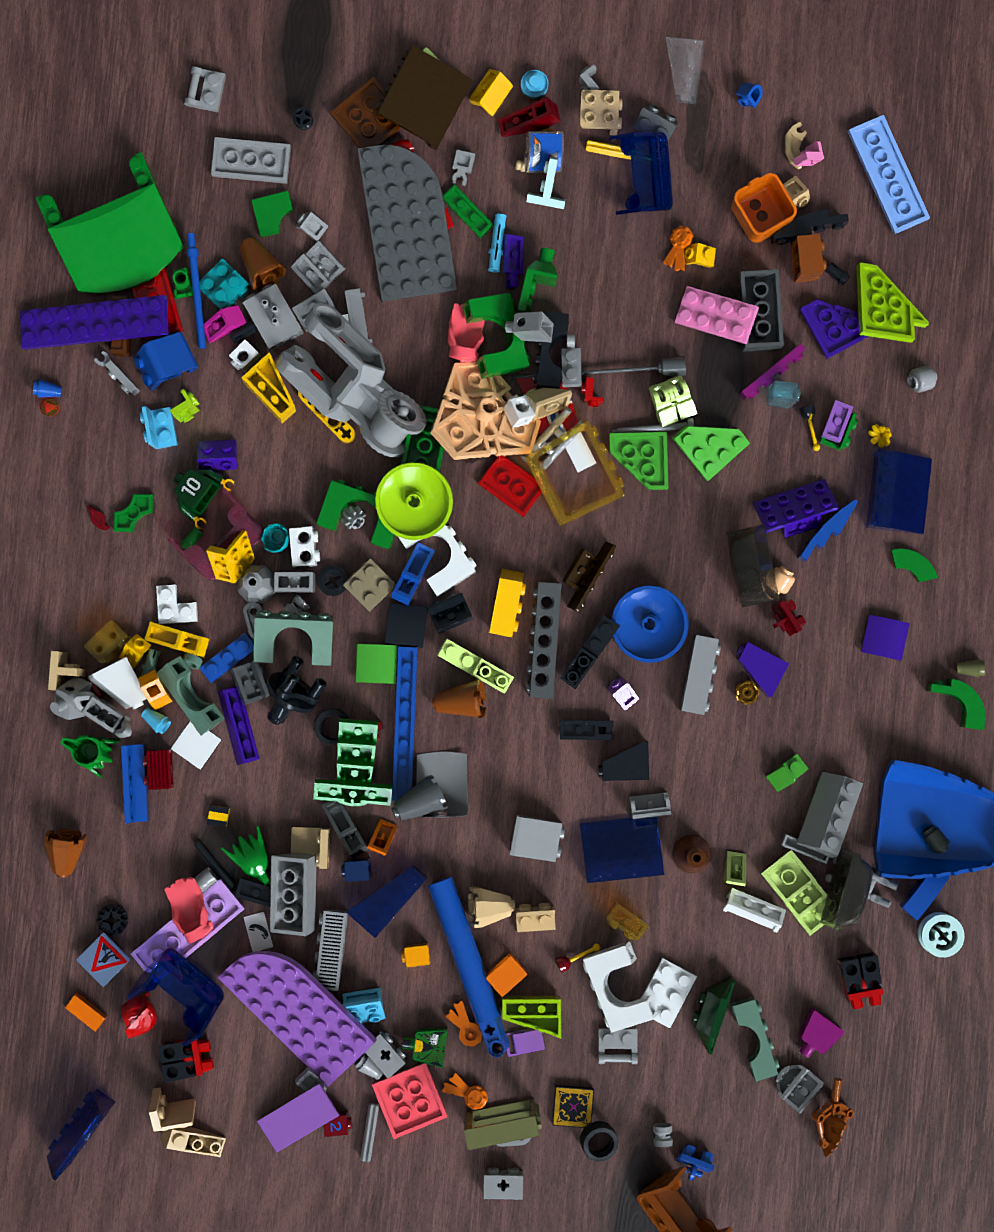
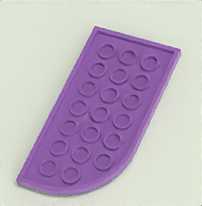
(299, 1011)

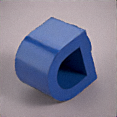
(749, 94)

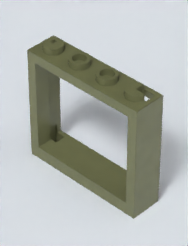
(502, 1124)

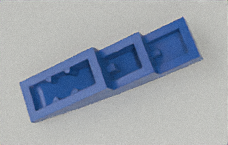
(832, 526)

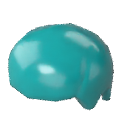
(275, 537)

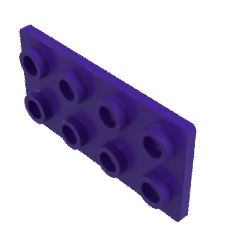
(796, 509)

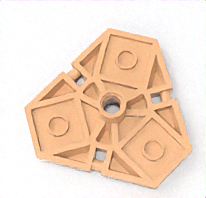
(479, 417)

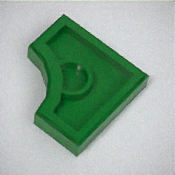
(270, 211)

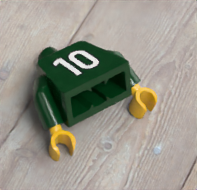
(196, 492)

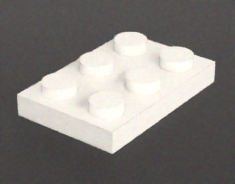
(669, 990)

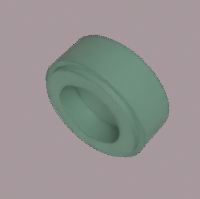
(192, 661)

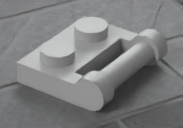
(211, 90)
(619, 1039)

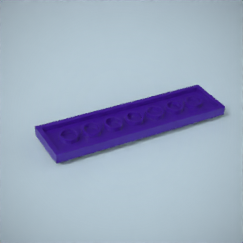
(94, 322)

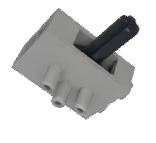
(270, 317)

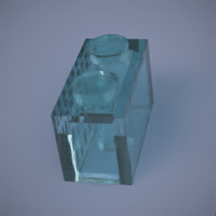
(783, 394)

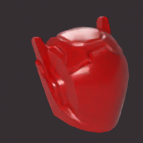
(138, 1015)

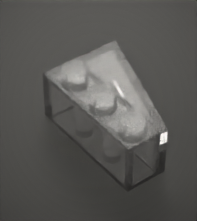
(686, 66)

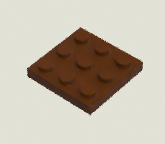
(358, 116)

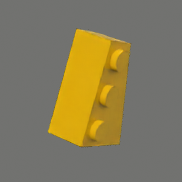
(269, 388)

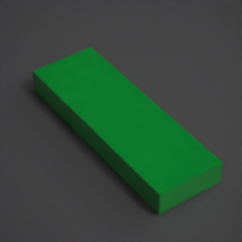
(467, 211)

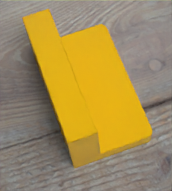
(491, 91)

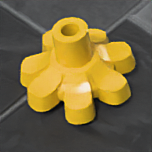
(880, 434)

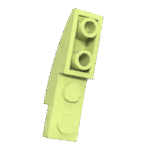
(475, 665)

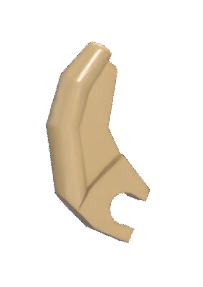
(792, 143)

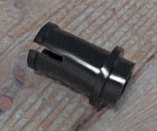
(837, 273)

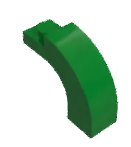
(971, 704)

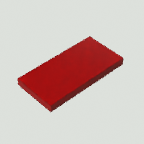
(161, 286)

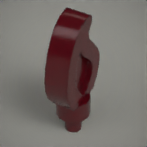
(98, 518)

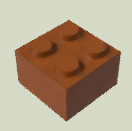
(807, 258)

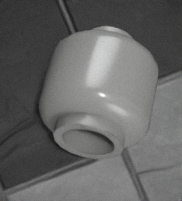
(922, 379)

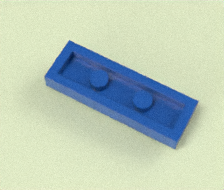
(228, 658)

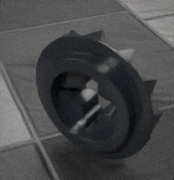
(323, 579)
(118, 913)

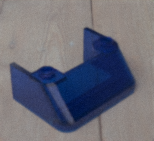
(649, 170)
(184, 984)

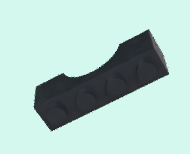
(549, 374)

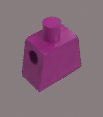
(818, 1033)

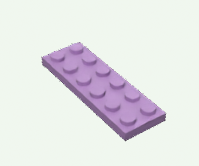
(221, 909)

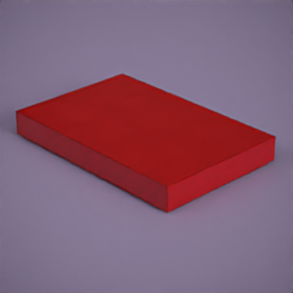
(511, 485)

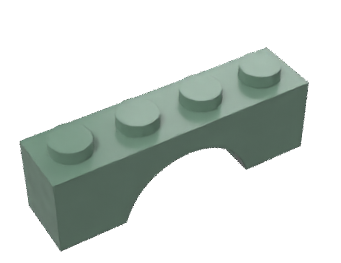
(177, 680)
(762, 1062)

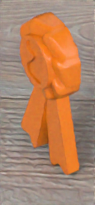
(680, 238)
(469, 1032)
(474, 1096)

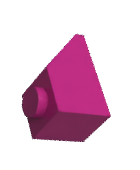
(223, 323)

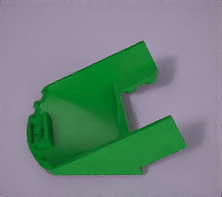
(119, 241)

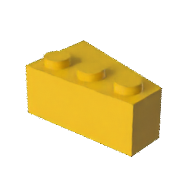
(507, 603)

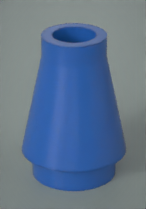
(46, 389)

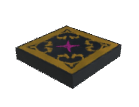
(572, 1106)

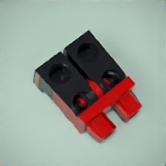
(861, 979)
(184, 1061)

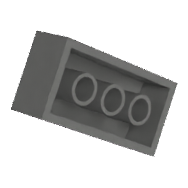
(763, 290)

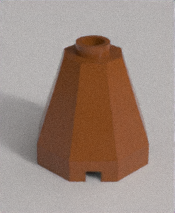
(64, 850)

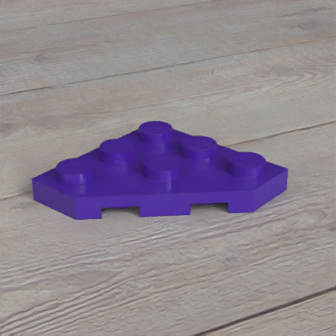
(832, 326)

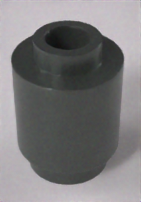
(935, 839)

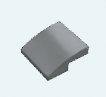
(318, 267)

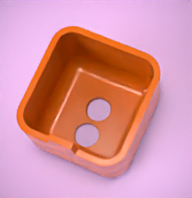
(774, 202)

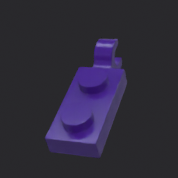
(513, 259)

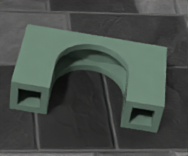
(269, 624)

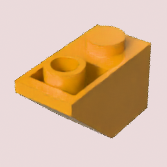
(154, 690)

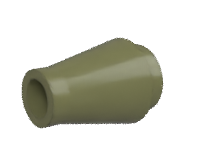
(972, 668)

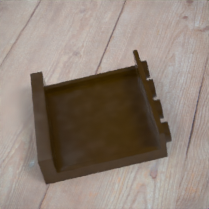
(424, 96)

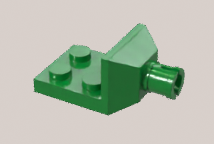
(538, 272)

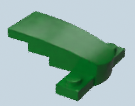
(354, 768)

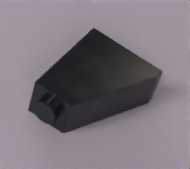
(627, 764)

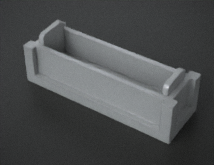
(356, 311)

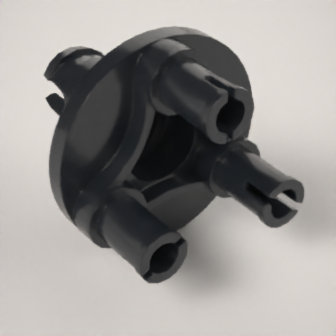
(292, 693)

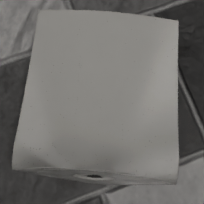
(451, 775)

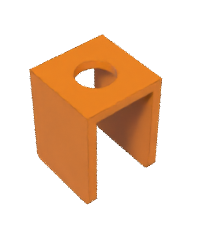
(506, 974)

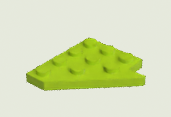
(884, 308)

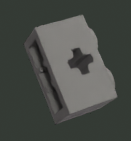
(294, 582)
(387, 1064)
(513, 1187)

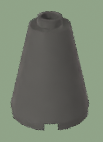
(420, 801)

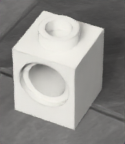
(253, 356)
(519, 411)

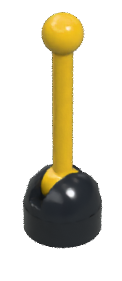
(808, 413)

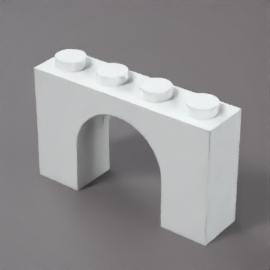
(458, 567)
(617, 1012)

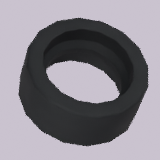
(318, 725)
(608, 1151)

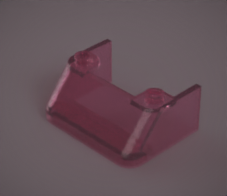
(241, 520)

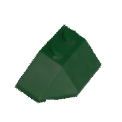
(712, 1011)

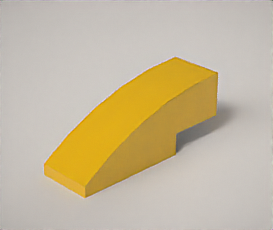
(177, 639)

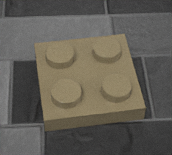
(369, 584)

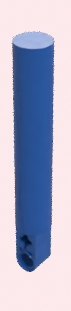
(469, 964)

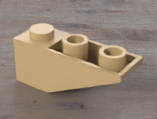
(193, 1141)

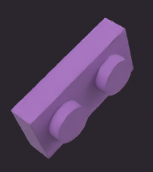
(837, 421)

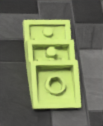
(797, 890)

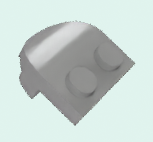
(798, 1086)

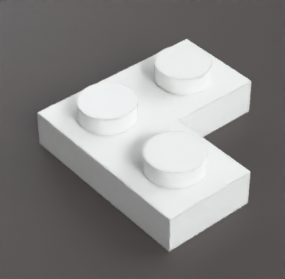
(170, 610)

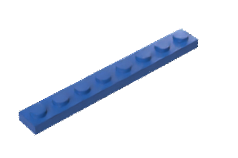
(404, 721)

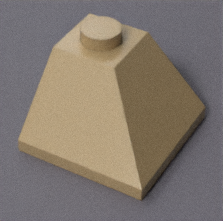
(548, 401)

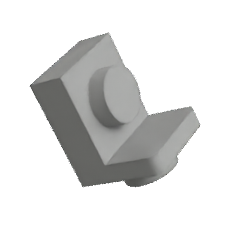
(311, 225)

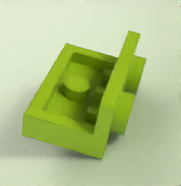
(186, 409)

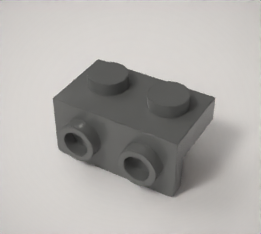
(653, 120)
(250, 682)

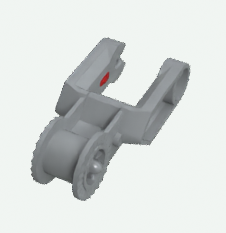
(360, 392)

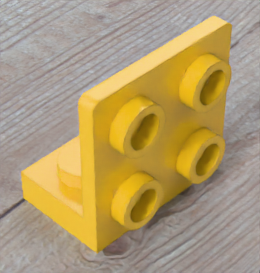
(231, 562)

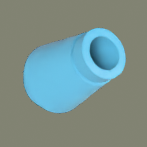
(156, 720)

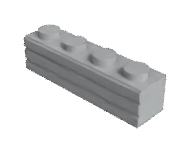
(790, 842)

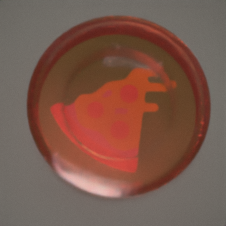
(49, 407)

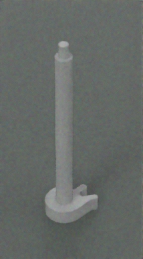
(653, 428)

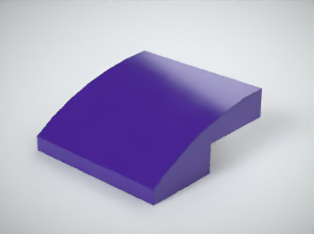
(885, 637)

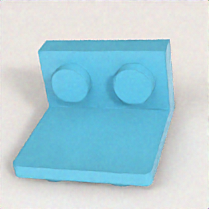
(159, 427)

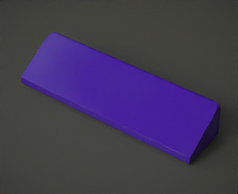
(238, 726)

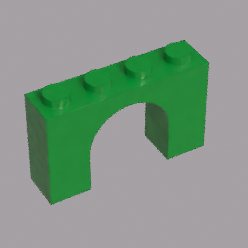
(499, 310)
(338, 498)

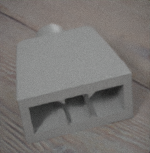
(531, 327)
(62, 704)

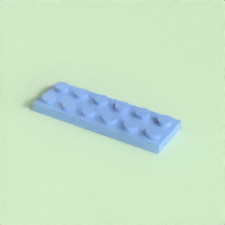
(888, 174)

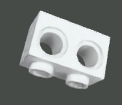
(299, 548)

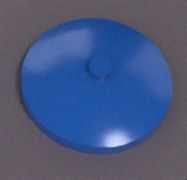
(650, 624)

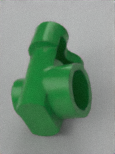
(182, 289)

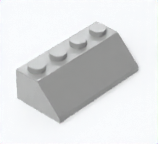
(829, 814)
(293, 894)

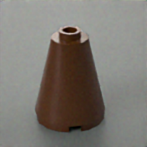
(686, 848)

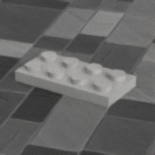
(251, 160)

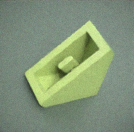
(735, 868)

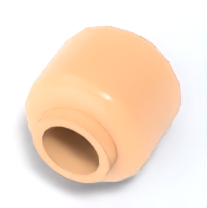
(784, 579)

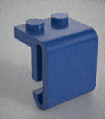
(164, 360)

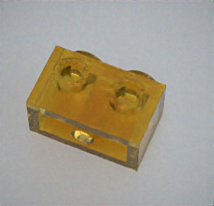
(107, 641)
(627, 921)

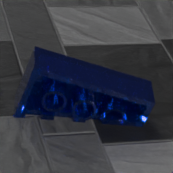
(383, 904)

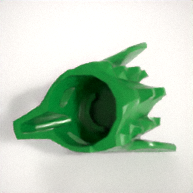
(89, 751)
(251, 857)

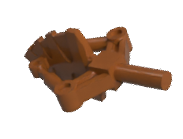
(828, 1124)

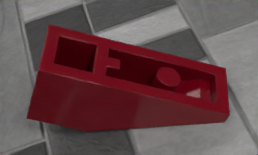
(530, 118)

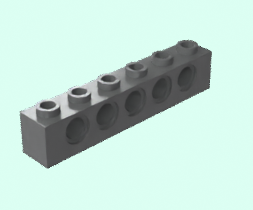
(552, 591)

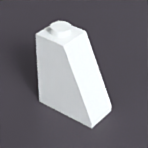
(120, 684)

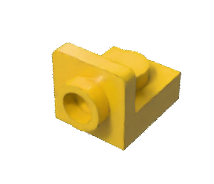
(134, 650)

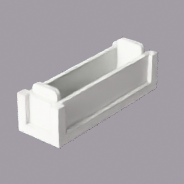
(755, 909)

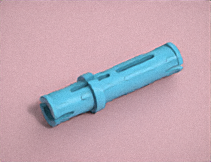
(494, 265)

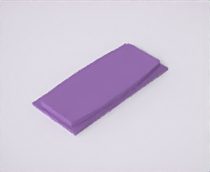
(298, 1118)

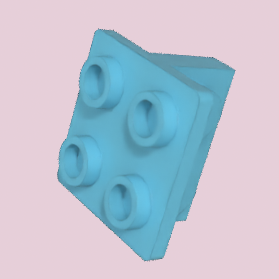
(365, 1005)

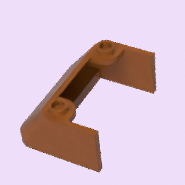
(669, 1209)

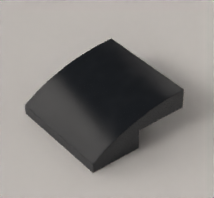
(406, 625)

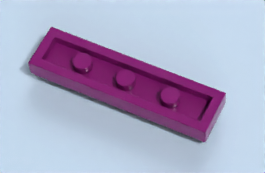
(780, 367)

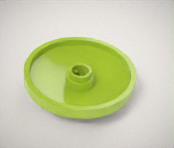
(414, 501)

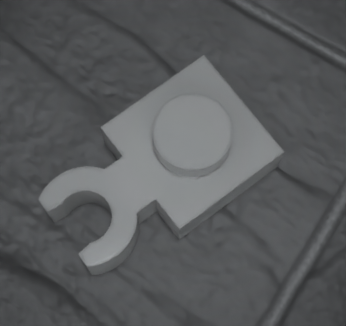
(463, 164)

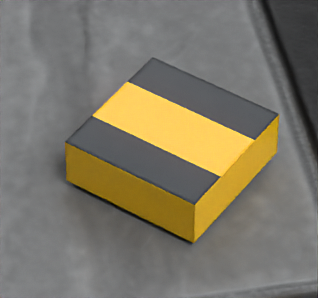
(218, 816)

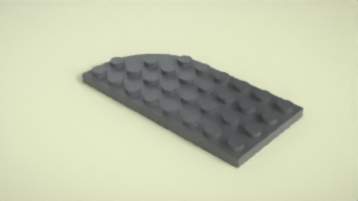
(406, 223)

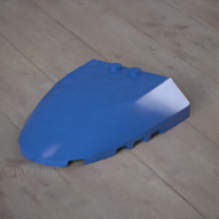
(923, 796)

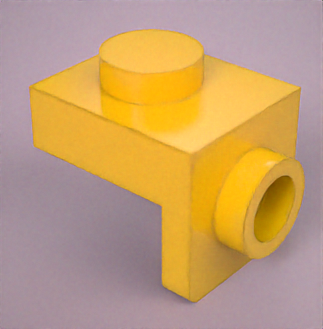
(700, 255)

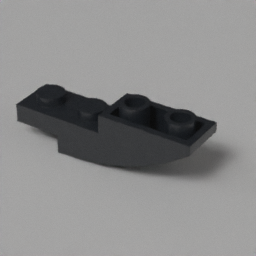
(804, 225)
(590, 651)

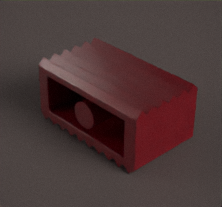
(159, 769)

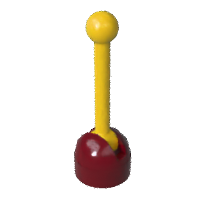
(564, 962)

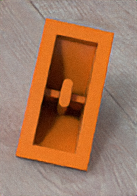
(382, 837)

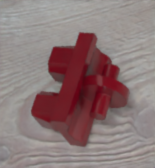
(785, 618)

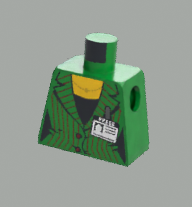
(428, 1045)

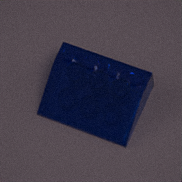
(899, 492)
(621, 849)
(78, 1132)

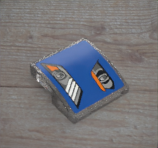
(540, 148)

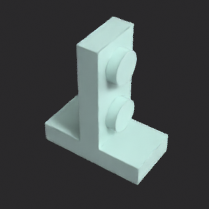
(546, 187)

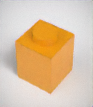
(416, 955)

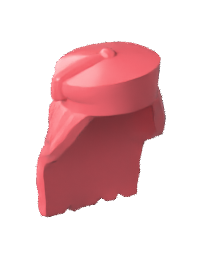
(462, 337)
(189, 909)

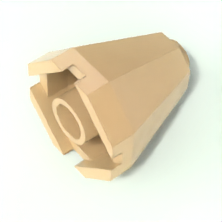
(488, 906)

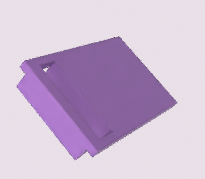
(526, 1041)

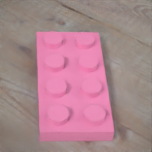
(716, 315)

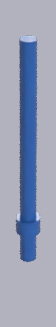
(192, 254)

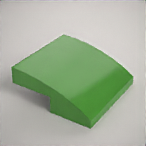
(376, 663)

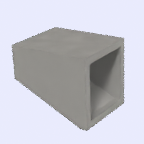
(536, 838)

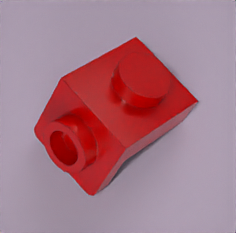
(587, 390)

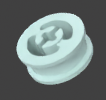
(929, 944)

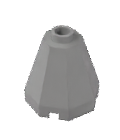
(264, 586)

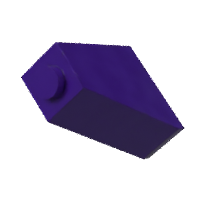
(762, 667)

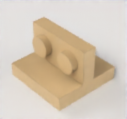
(60, 669)

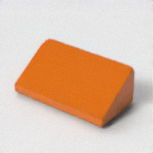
(86, 1011)

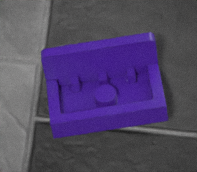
(217, 455)

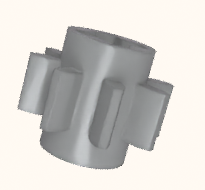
(353, 517)

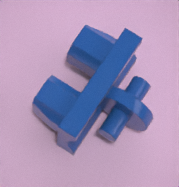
(704, 1163)

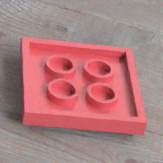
(409, 1100)

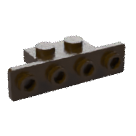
(585, 572)

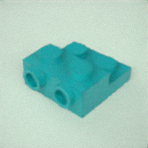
(223, 285)

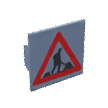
(103, 959)

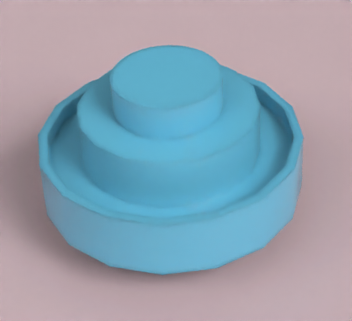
(534, 84)

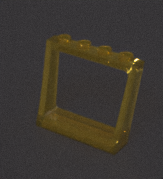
(547, 487)

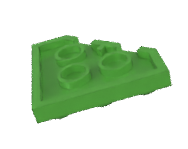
(710, 447)
(642, 456)

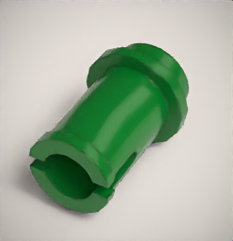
(191, 538)

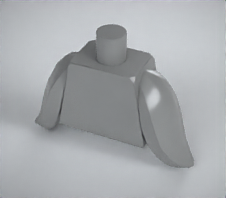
(102, 713)

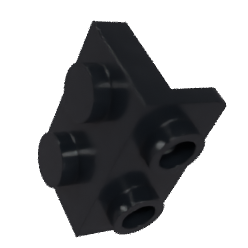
(450, 612)

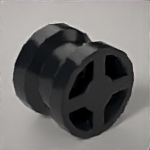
(300, 116)

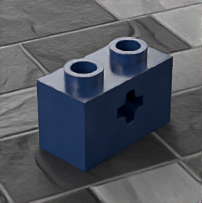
(356, 869)

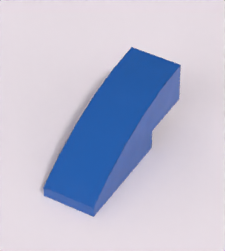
(412, 574)
(923, 895)

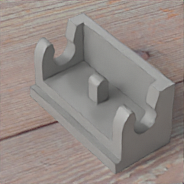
(650, 805)

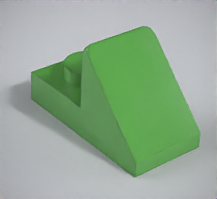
(787, 772)

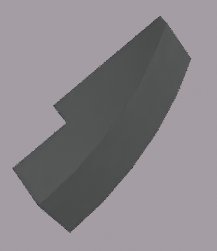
(345, 828)

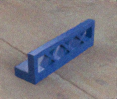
(133, 783)

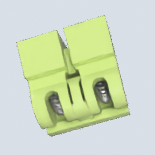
(672, 399)

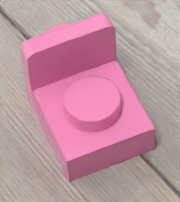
(810, 156)

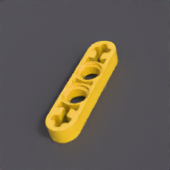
(339, 434)

